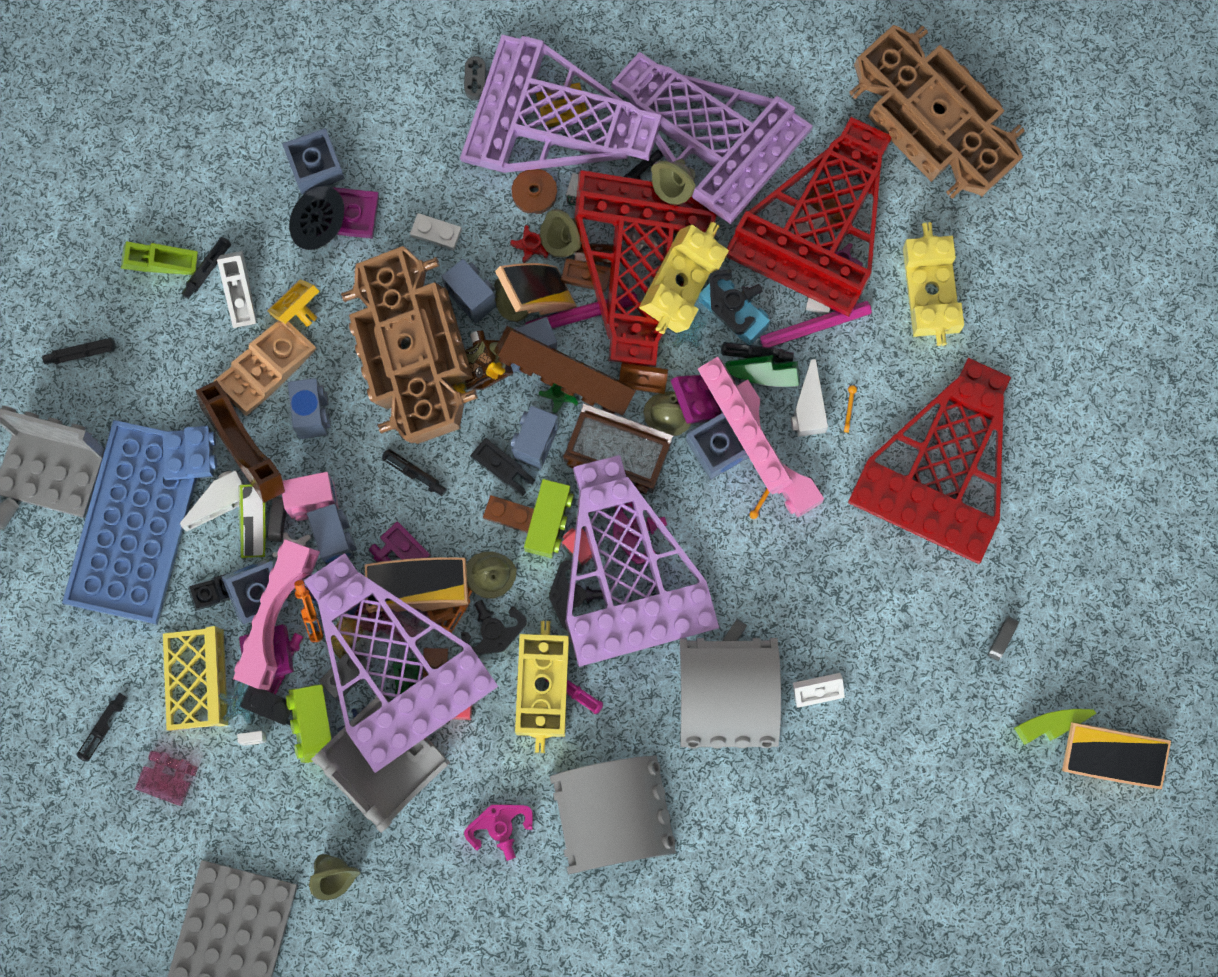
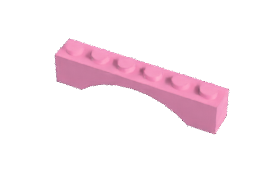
(745, 425)
(801, 494)
(258, 661)

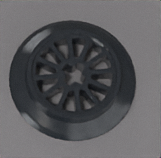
(317, 203)

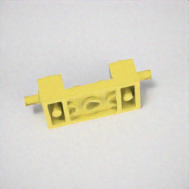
(694, 258)
(931, 262)
(542, 712)

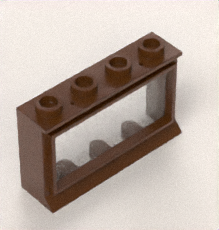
(606, 435)

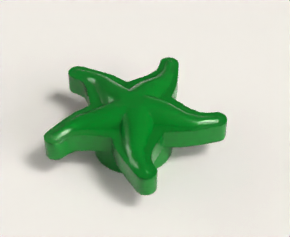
(558, 397)

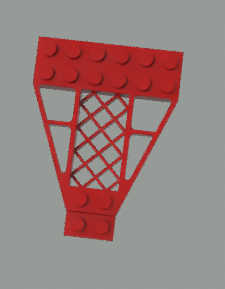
(636, 205)
(806, 265)
(929, 511)

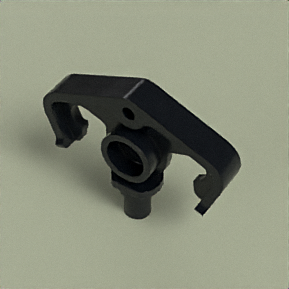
(726, 303)
(560, 589)
(495, 636)

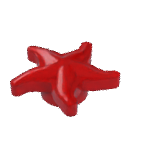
(530, 245)

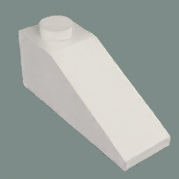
(237, 288)
(810, 411)
(217, 499)

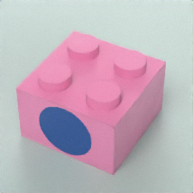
(308, 494)

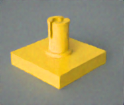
(294, 303)

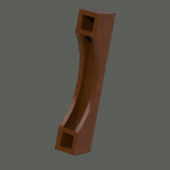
(254, 464)

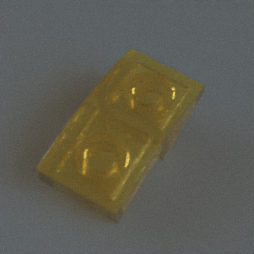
(348, 625)

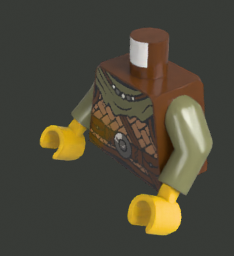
(483, 364)

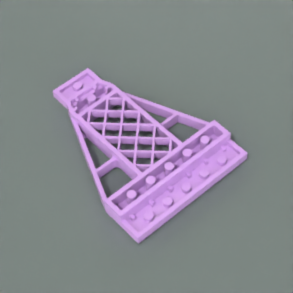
(505, 103)
(744, 166)
(640, 622)
(421, 707)

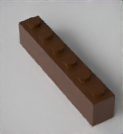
(564, 371)

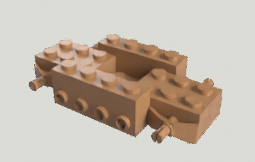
(933, 141)
(413, 379)

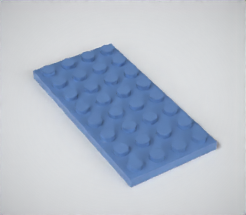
(129, 529)

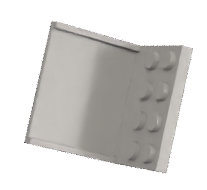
(49, 463)

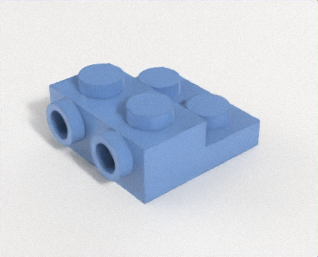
(189, 453)

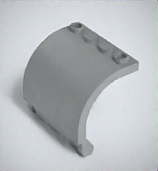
(730, 693)
(390, 789)
(613, 813)

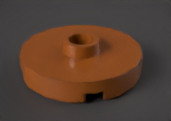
(534, 202)

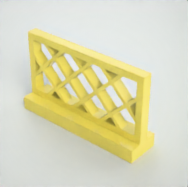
(214, 673)

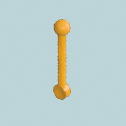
(852, 390)
(754, 513)

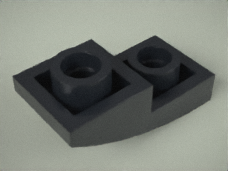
(208, 593)

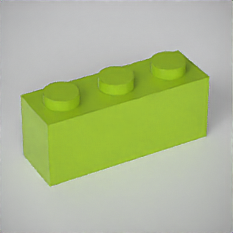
(548, 519)
(309, 720)

